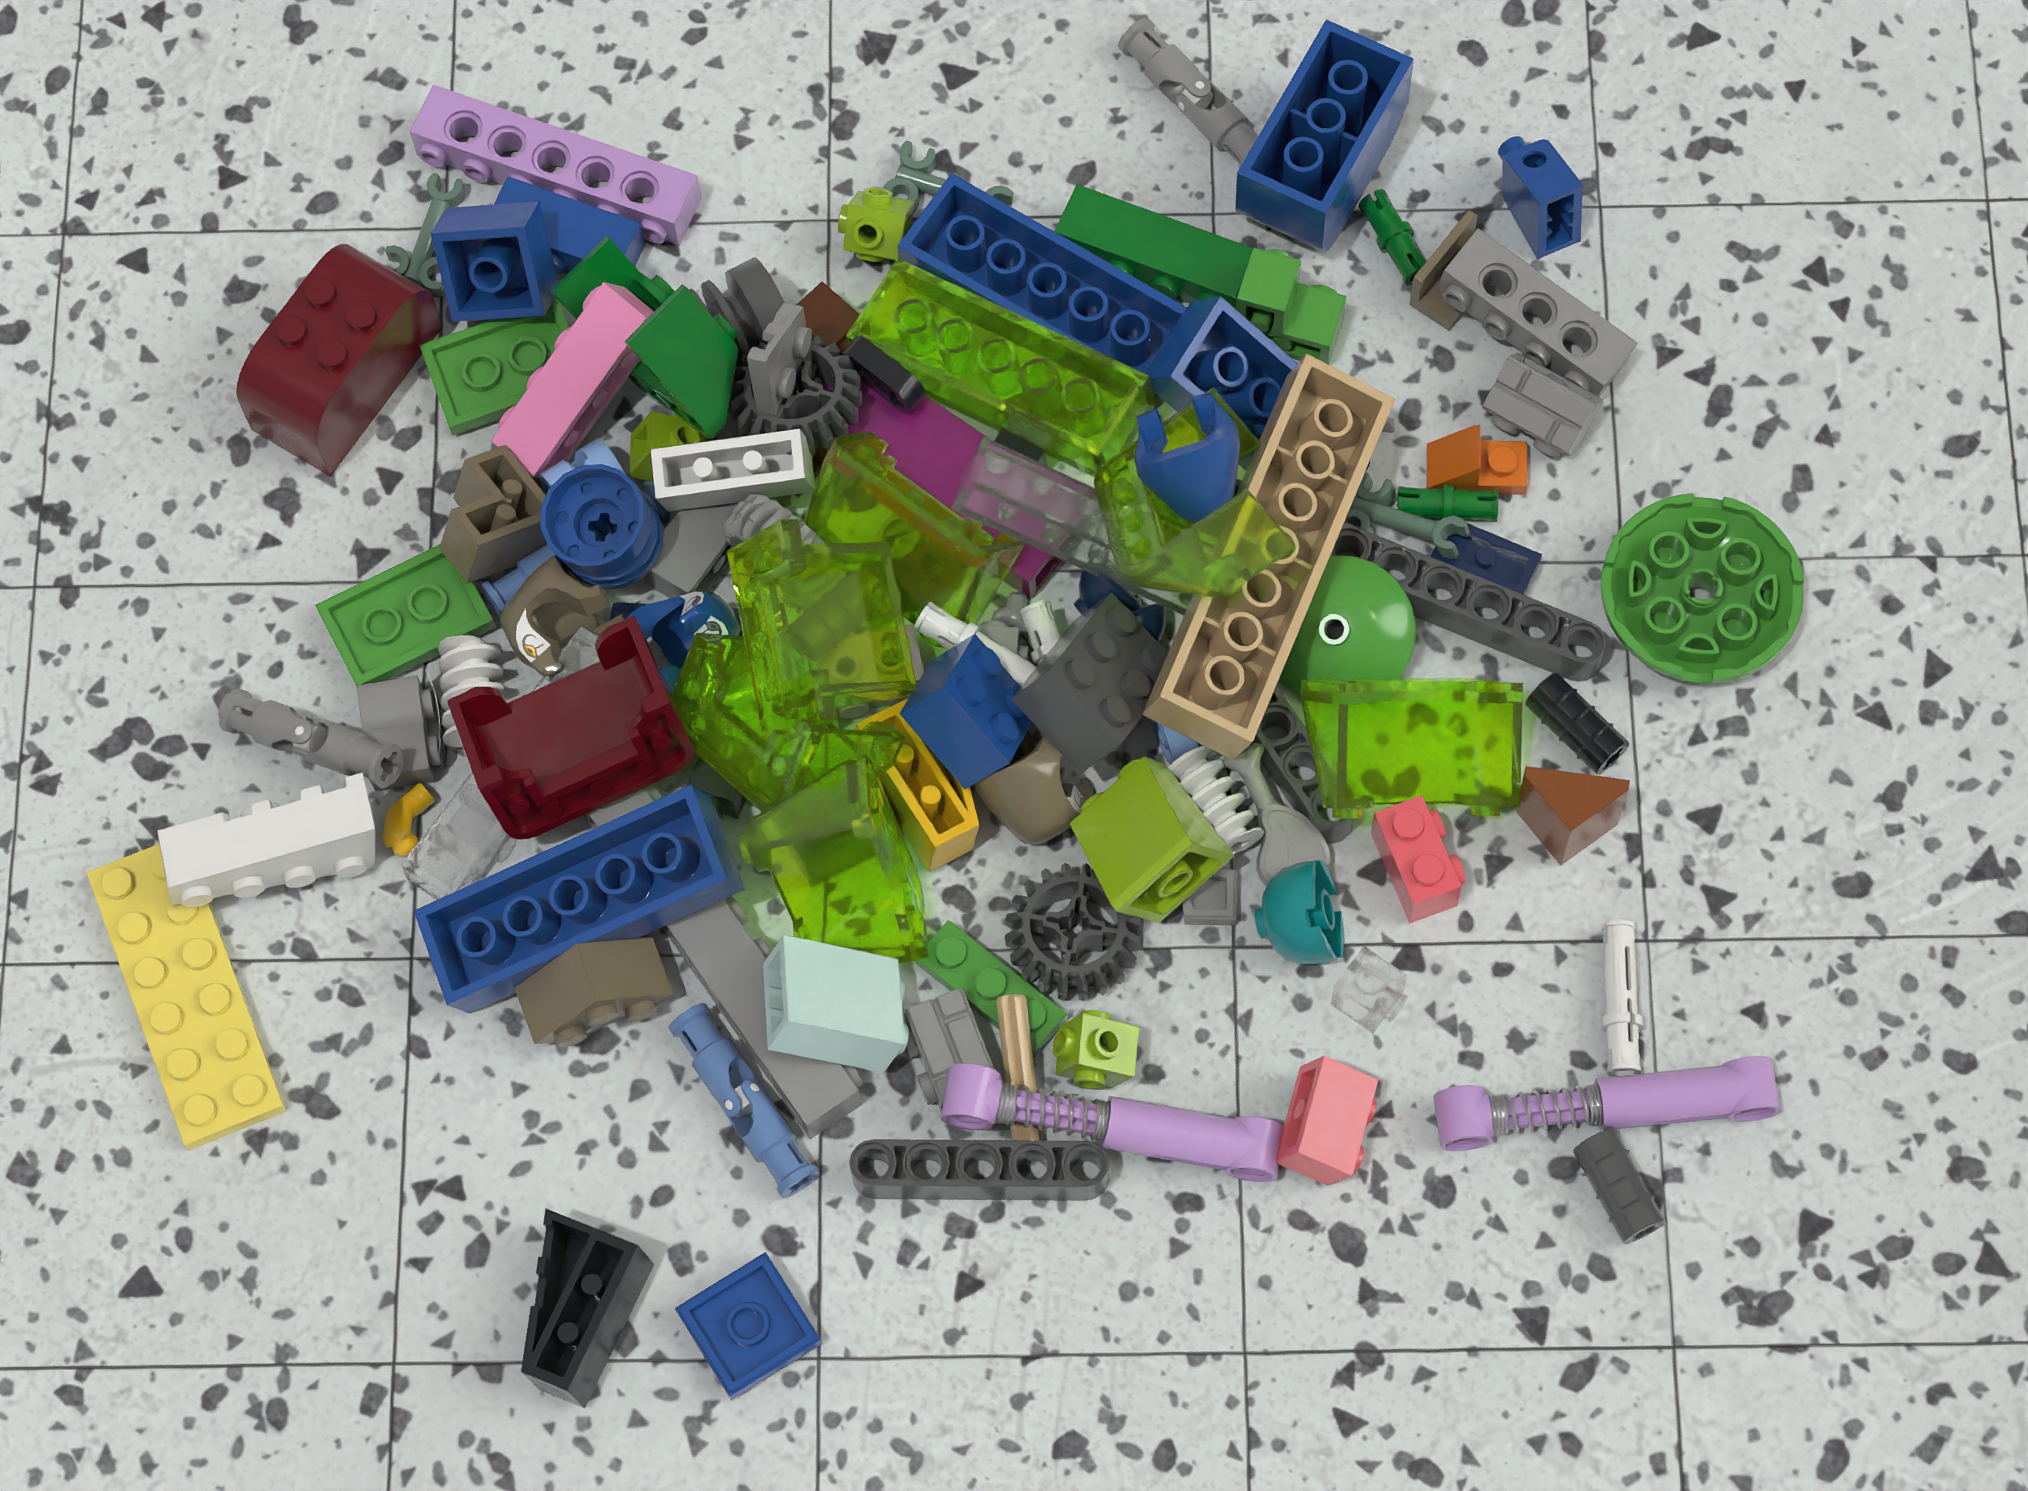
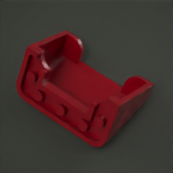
(574, 738)

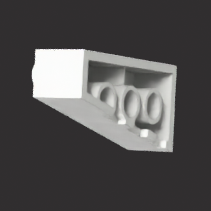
(270, 845)

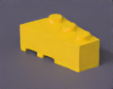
(926, 797)

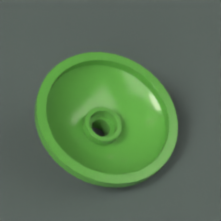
(1375, 620)

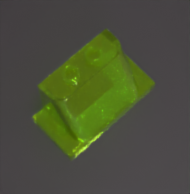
(818, 625)

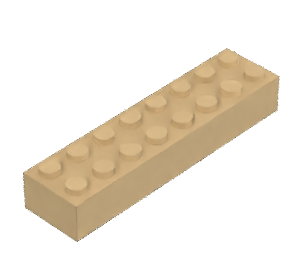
(1306, 480)

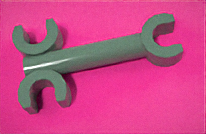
(916, 176)
(420, 265)
(1374, 508)

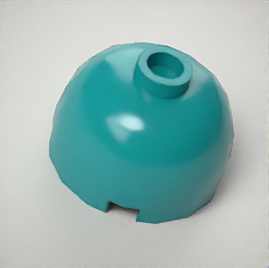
(1300, 914)

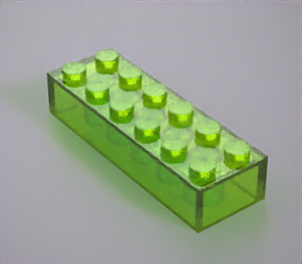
(1006, 368)

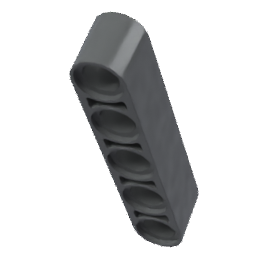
(1291, 752)
(957, 1155)

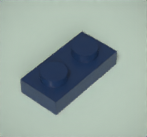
(1493, 559)

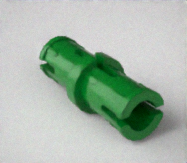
(1393, 234)
(1447, 502)

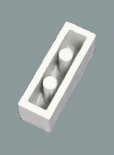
(732, 470)

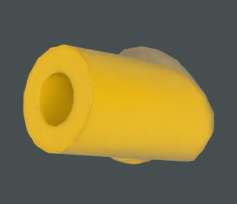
(399, 819)

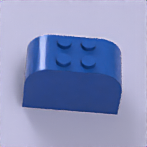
(1325, 137)

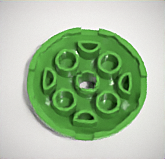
(1708, 546)

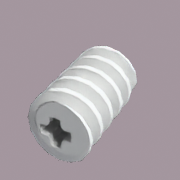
(465, 665)
(1210, 796)

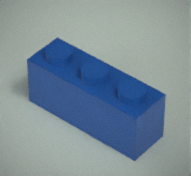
(574, 225)

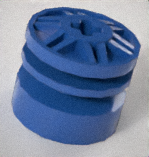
(589, 505)

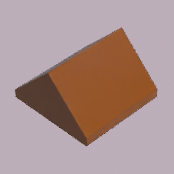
(1569, 808)

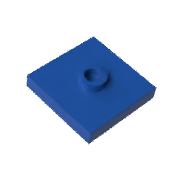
(748, 1326)

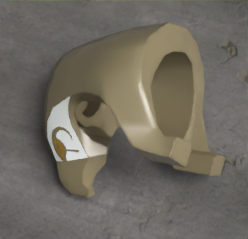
(549, 613)
(1030, 794)

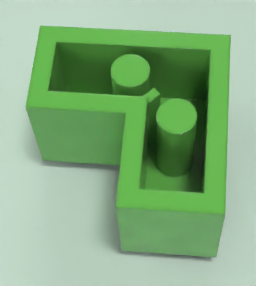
(1288, 312)

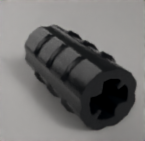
(1577, 723)

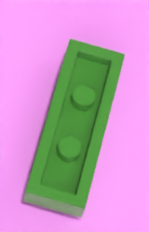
(966, 965)

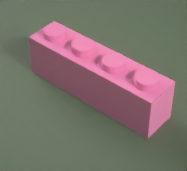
(575, 382)

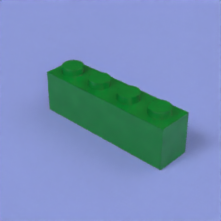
(1155, 248)

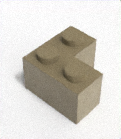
(495, 516)
(592, 987)

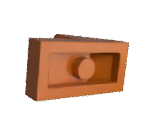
(1477, 463)

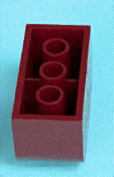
(335, 356)

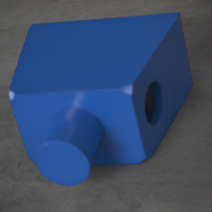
(1541, 194)

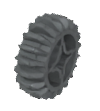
(809, 408)
(1056, 925)

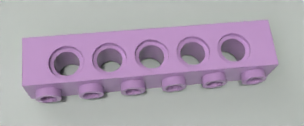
(451, 116)

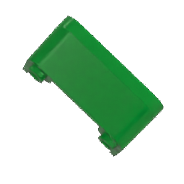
(681, 348)

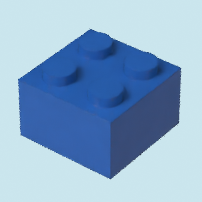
(495, 261)
(968, 711)

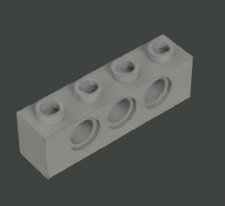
(1526, 291)

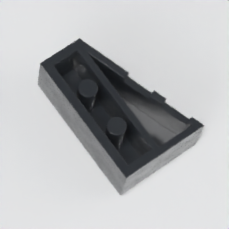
(580, 1306)

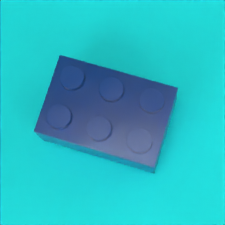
(1222, 351)

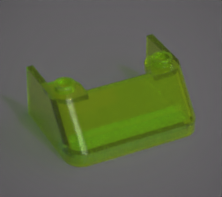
(1168, 553)

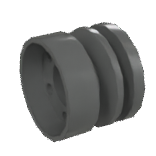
(748, 307)

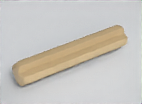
(1017, 1054)

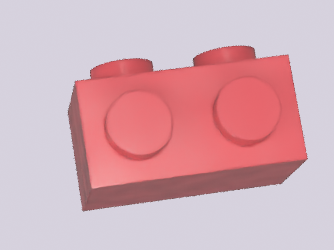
(1417, 859)
(1327, 1121)

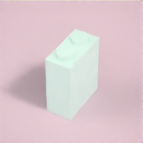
(834, 1004)

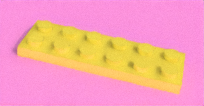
(186, 1002)

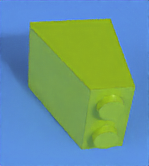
(1148, 841)

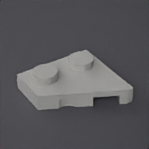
(773, 368)

